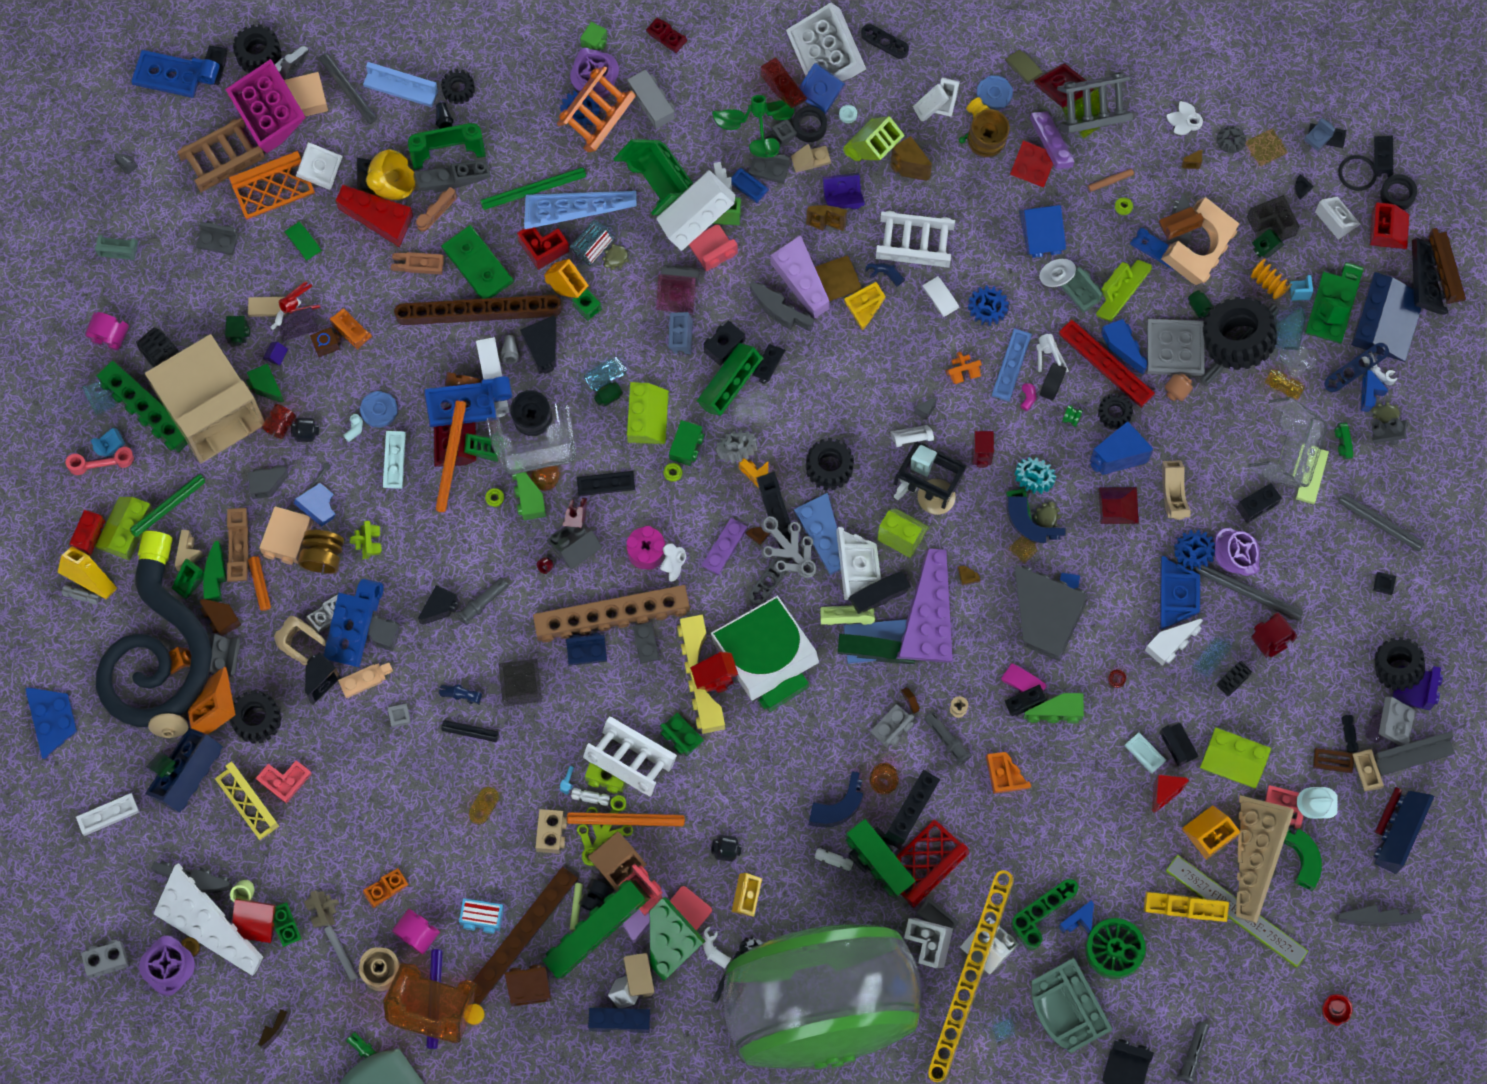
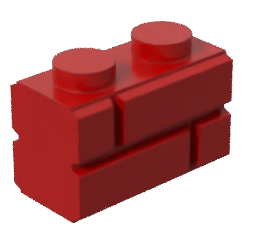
(87, 532)

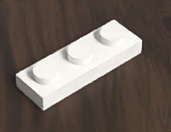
(107, 814)

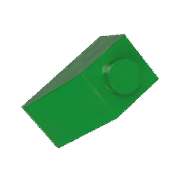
(263, 383)

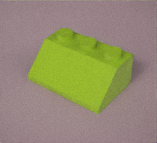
(647, 414)
(116, 533)
(1235, 757)

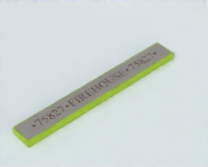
(1262, 930)

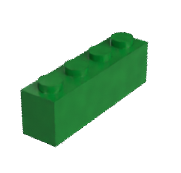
(729, 379)
(879, 858)

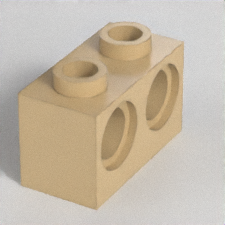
(545, 831)

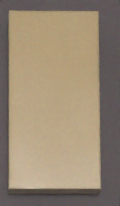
(263, 306)

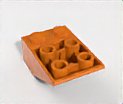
(213, 705)

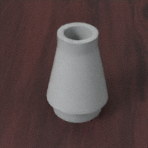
(509, 350)

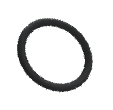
(1353, 187)

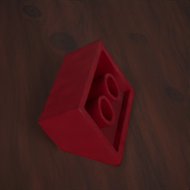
(441, 438)

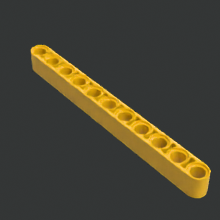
(963, 983)

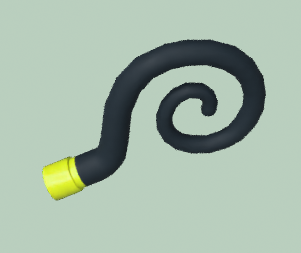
(153, 555)

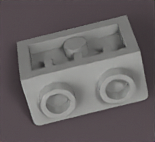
(892, 726)

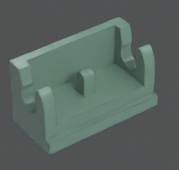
(116, 248)

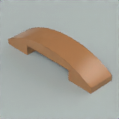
(237, 545)

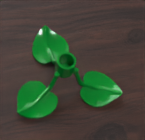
(732, 120)

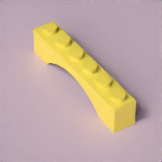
(709, 711)

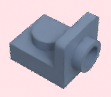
(1320, 134)

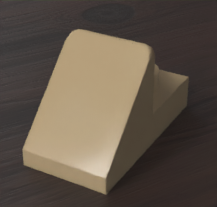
(810, 158)
(184, 552)

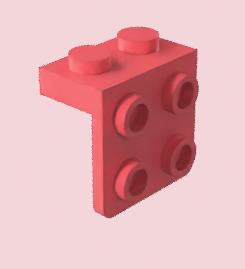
(713, 247)
(651, 888)
(691, 907)

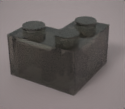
(1274, 214)

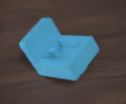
(108, 443)

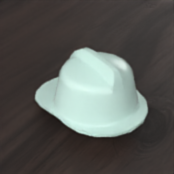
(1317, 802)

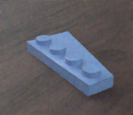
(820, 525)

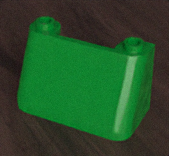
(467, 134)

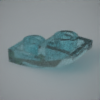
(604, 373)

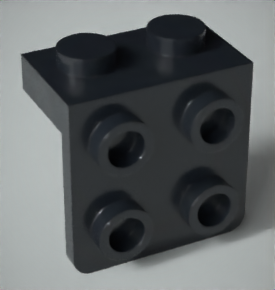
(1127, 1063)

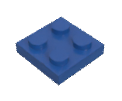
(821, 87)

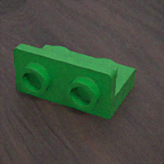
(681, 734)

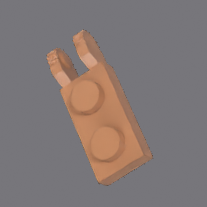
(435, 210)
(419, 263)

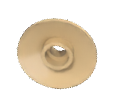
(935, 504)
(168, 725)

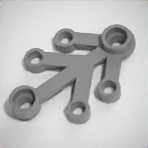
(790, 549)

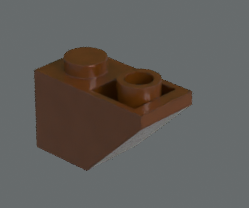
(221, 615)

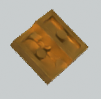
(822, 215)
(838, 278)

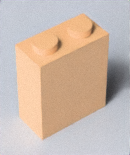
(308, 93)
(285, 535)

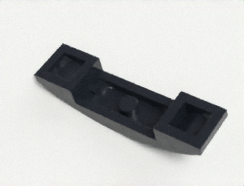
(774, 502)

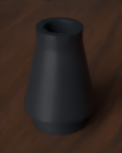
(443, 116)

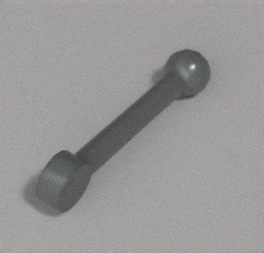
(326, 466)

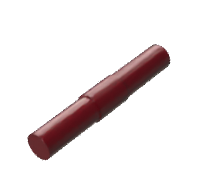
(1388, 811)

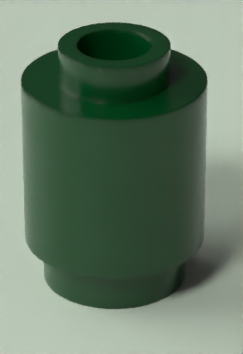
(1200, 304)
(608, 394)

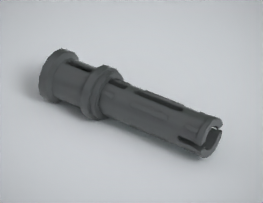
(475, 606)
(952, 745)
(1191, 1062)

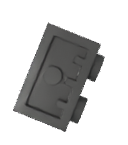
(292, 62)
(770, 168)
(217, 238)
(681, 271)
(224, 654)

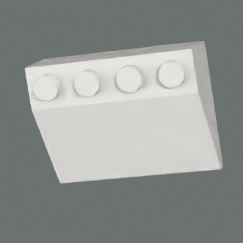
(828, 42)

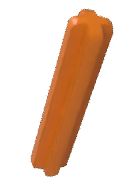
(259, 583)

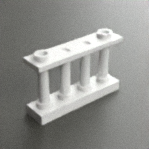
(908, 255)
(636, 742)

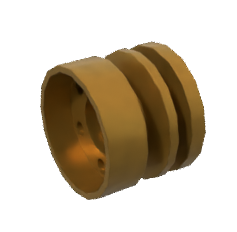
(985, 125)
(321, 549)

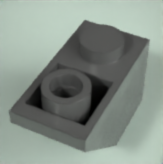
(266, 482)
(383, 633)

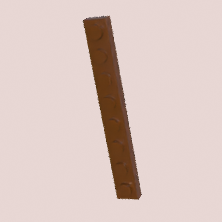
(523, 933)

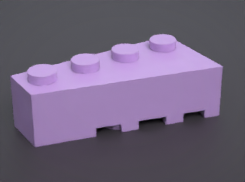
(800, 275)

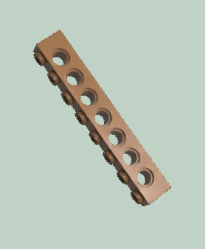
(618, 605)

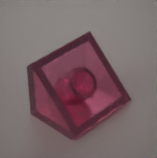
(676, 293)

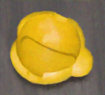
(387, 168)

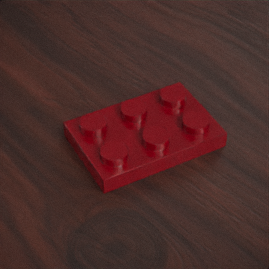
(1057, 77)

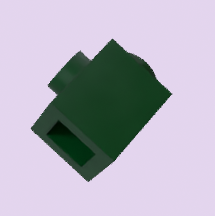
(1267, 244)
(236, 330)

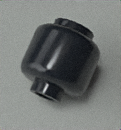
(304, 429)
(726, 848)

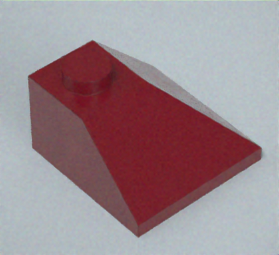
(1118, 505)

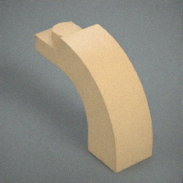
(1174, 490)

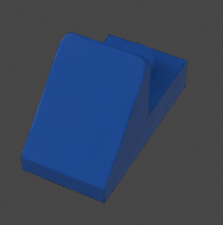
(1371, 386)
(1083, 915)

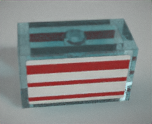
(592, 242)

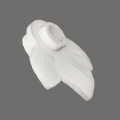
(1182, 119)
(674, 560)

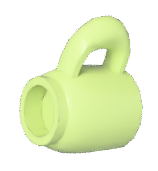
(242, 890)

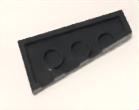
(1425, 278)

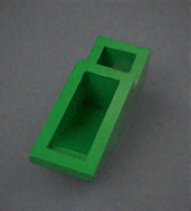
(214, 573)

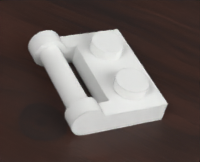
(912, 435)

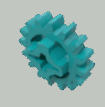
(1035, 475)

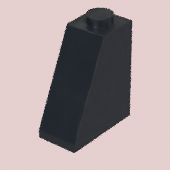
(542, 343)

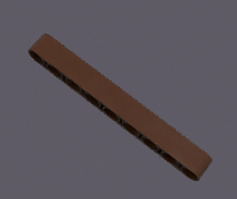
(469, 306)

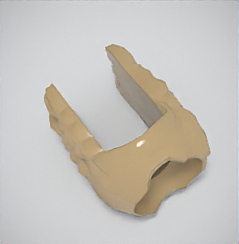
(284, 637)

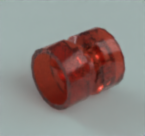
(279, 420)

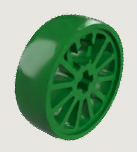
(1122, 947)

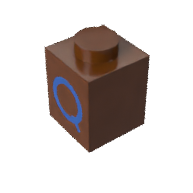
(325, 342)

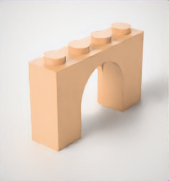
(1220, 230)

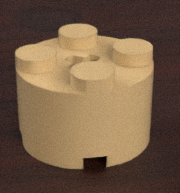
(368, 968)

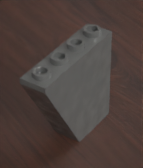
(1047, 611)

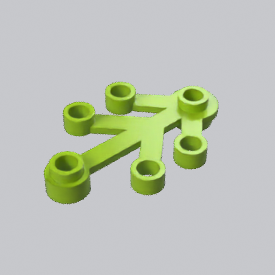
(602, 834)

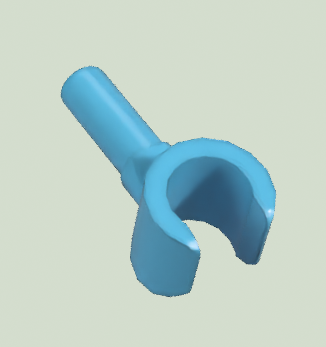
(565, 786)

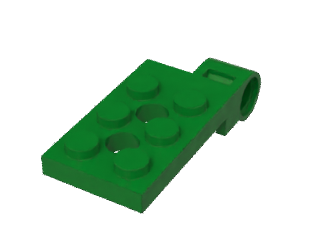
(1337, 287)

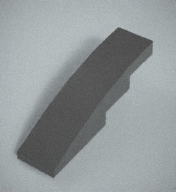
(1372, 917)

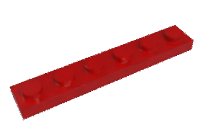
(1106, 363)

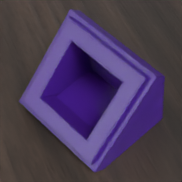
(275, 353)

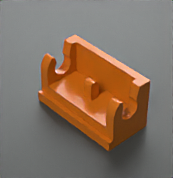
(350, 328)

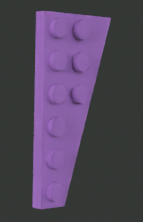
(928, 620)

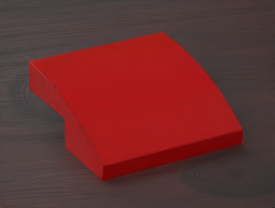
(254, 920)

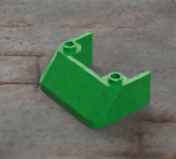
(659, 169)

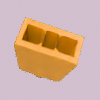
(565, 279)

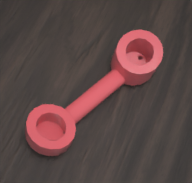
(77, 465)

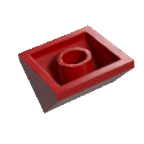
(1166, 789)

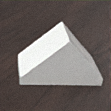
(951, 89)

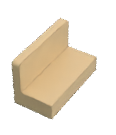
(638, 975)

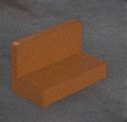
(1181, 223)

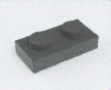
(645, 642)

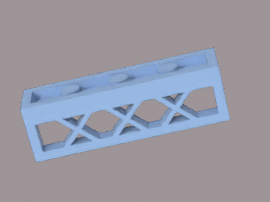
(396, 84)

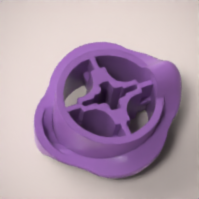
(593, 59)
(1237, 552)
(168, 985)

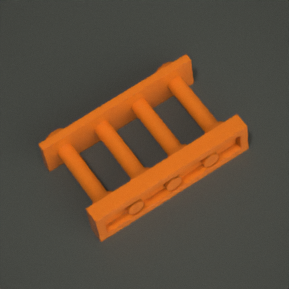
(613, 113)

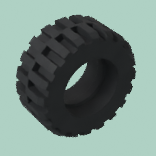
(1241, 352)

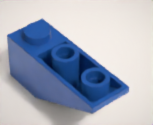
(1120, 342)

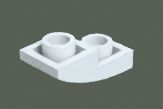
(940, 296)
(323, 616)

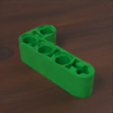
(1046, 909)

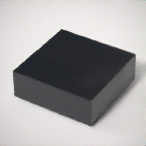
(1384, 583)

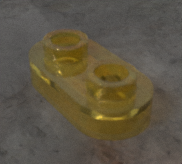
(483, 806)

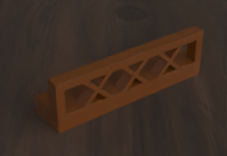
(1446, 267)

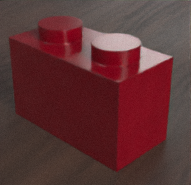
(983, 448)

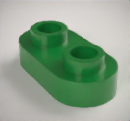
(1345, 448)

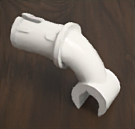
(1377, 371)
(711, 951)

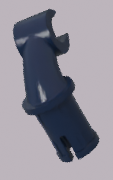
(888, 270)
(459, 692)

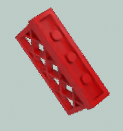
(939, 870)

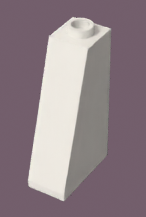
(491, 368)

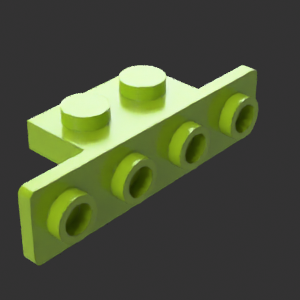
(1121, 287)

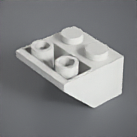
(1000, 950)

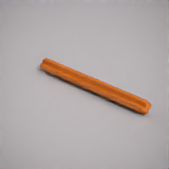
(450, 456)
(625, 819)

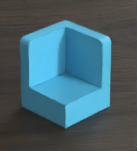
(1301, 289)

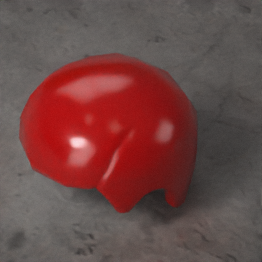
(1339, 1003)

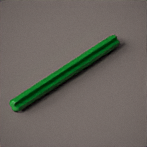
(533, 188)

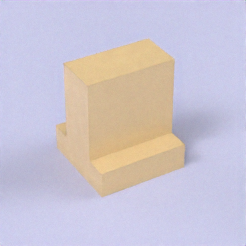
(205, 398)

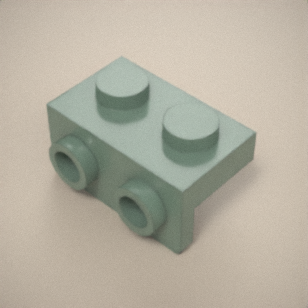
(1083, 290)

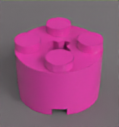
(106, 330)
(641, 557)
(415, 931)

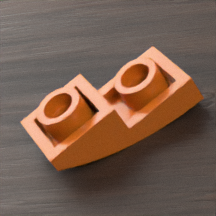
(385, 888)

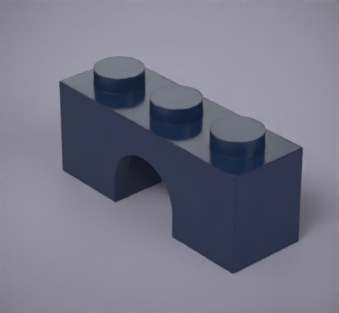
(619, 1019)

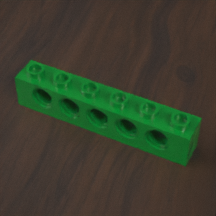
(113, 374)

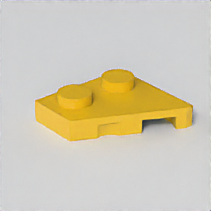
(865, 303)

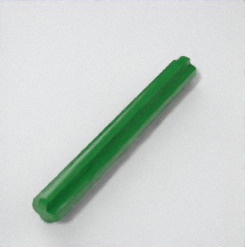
(167, 505)

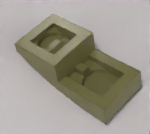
(1023, 66)

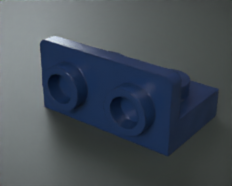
(586, 649)

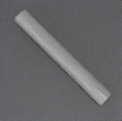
(341, 953)

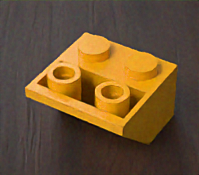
(1211, 831)

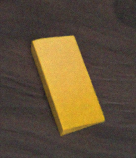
(746, 894)

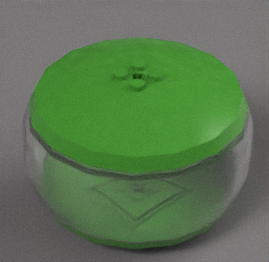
(821, 996)

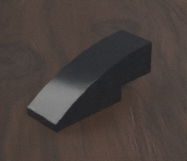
(880, 592)

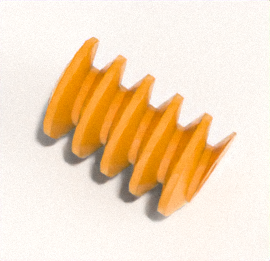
(1269, 280)

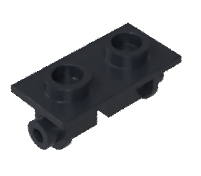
(362, 171)
(769, 363)
(1020, 703)

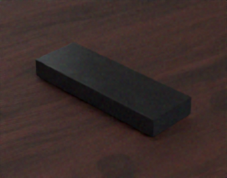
(605, 483)

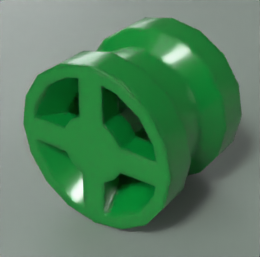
(1072, 415)

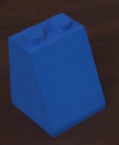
(1043, 230)
(1121, 451)

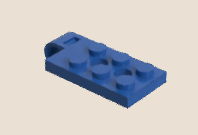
(187, 77)
(479, 395)
(360, 611)

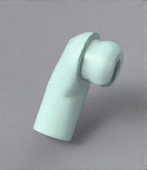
(356, 427)

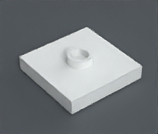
(319, 166)

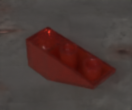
(782, 83)

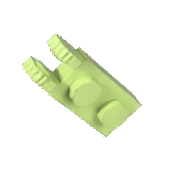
(845, 614)

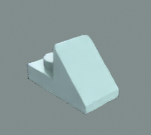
(922, 460)

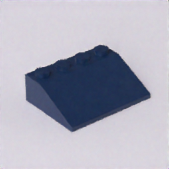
(1387, 317)

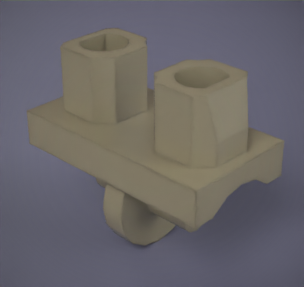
(325, 908)

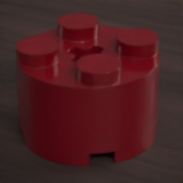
(1273, 635)

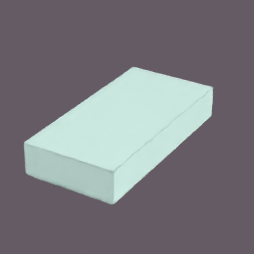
(1145, 753)

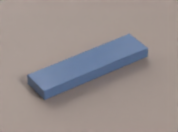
(1011, 365)

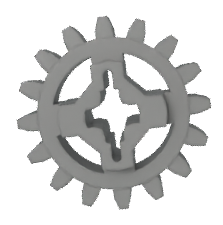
(737, 446)

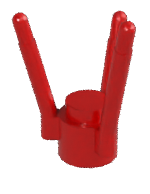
(289, 302)

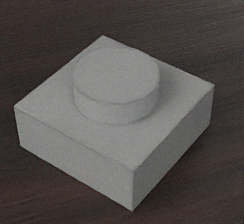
(399, 715)

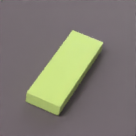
(1309, 493)

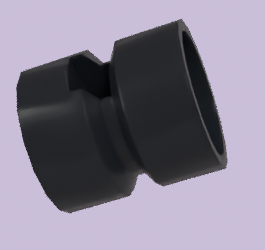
(597, 890)

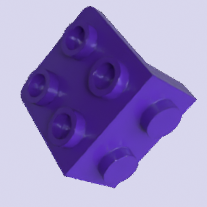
(843, 191)
(1425, 693)

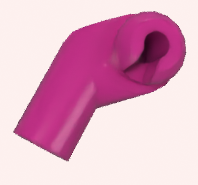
(1031, 397)

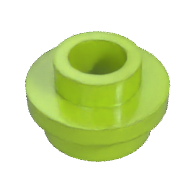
(1123, 211)
(672, 466)
(494, 491)

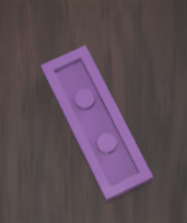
(724, 546)

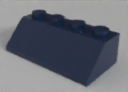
(192, 762)
(1403, 831)

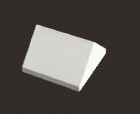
(1336, 216)

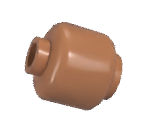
(1178, 387)

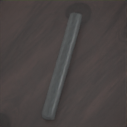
(348, 89)
(1381, 522)

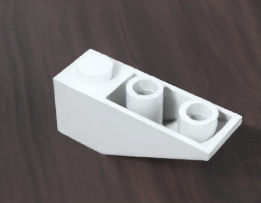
(1167, 642)

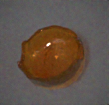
(546, 477)
(887, 772)

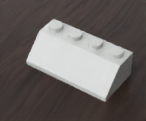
(696, 210)

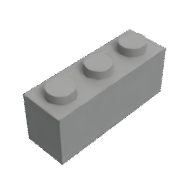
(651, 98)

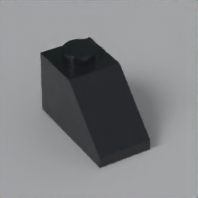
(438, 606)

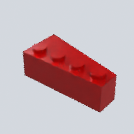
(376, 213)

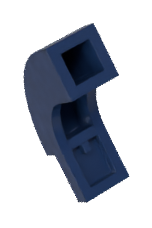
(1021, 522)
(834, 815)

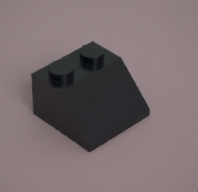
(319, 677)

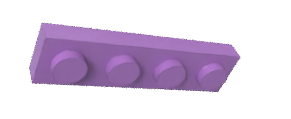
(1052, 140)

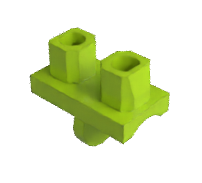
(364, 540)

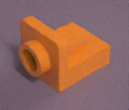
(180, 658)

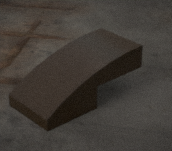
(270, 1034)

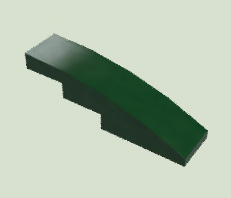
(871, 648)

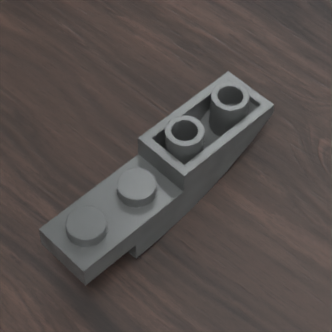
(455, 176)
(773, 304)
(203, 879)

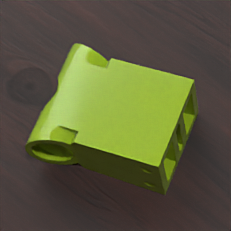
(873, 139)

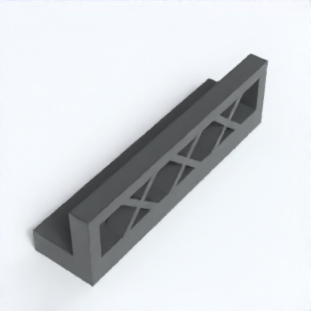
(1414, 753)

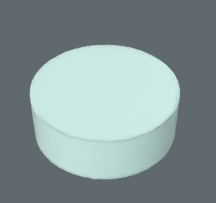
(848, 114)

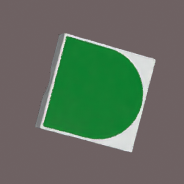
(765, 647)

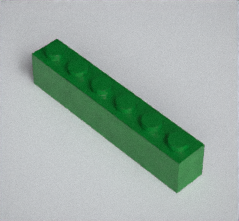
(596, 928)

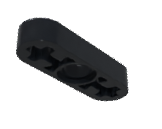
(886, 48)

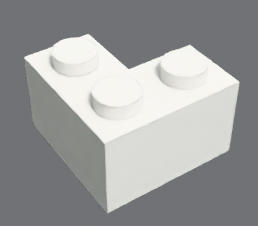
(934, 939)

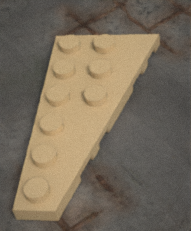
(1259, 846)

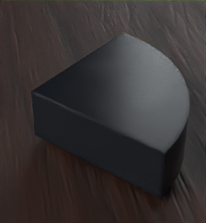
(1302, 187)

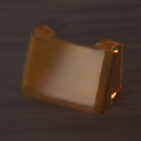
(428, 1005)

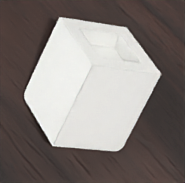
(620, 993)

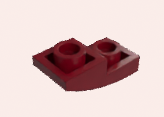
(666, 35)

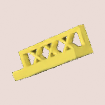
(238, 778)

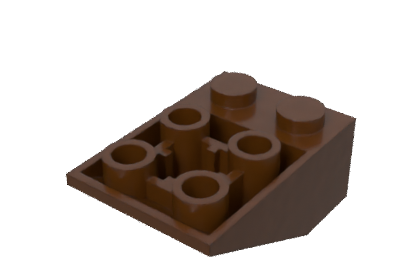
(528, 985)

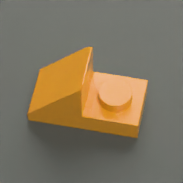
(751, 471)

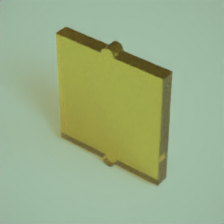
(1266, 147)

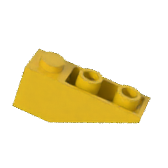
(85, 572)

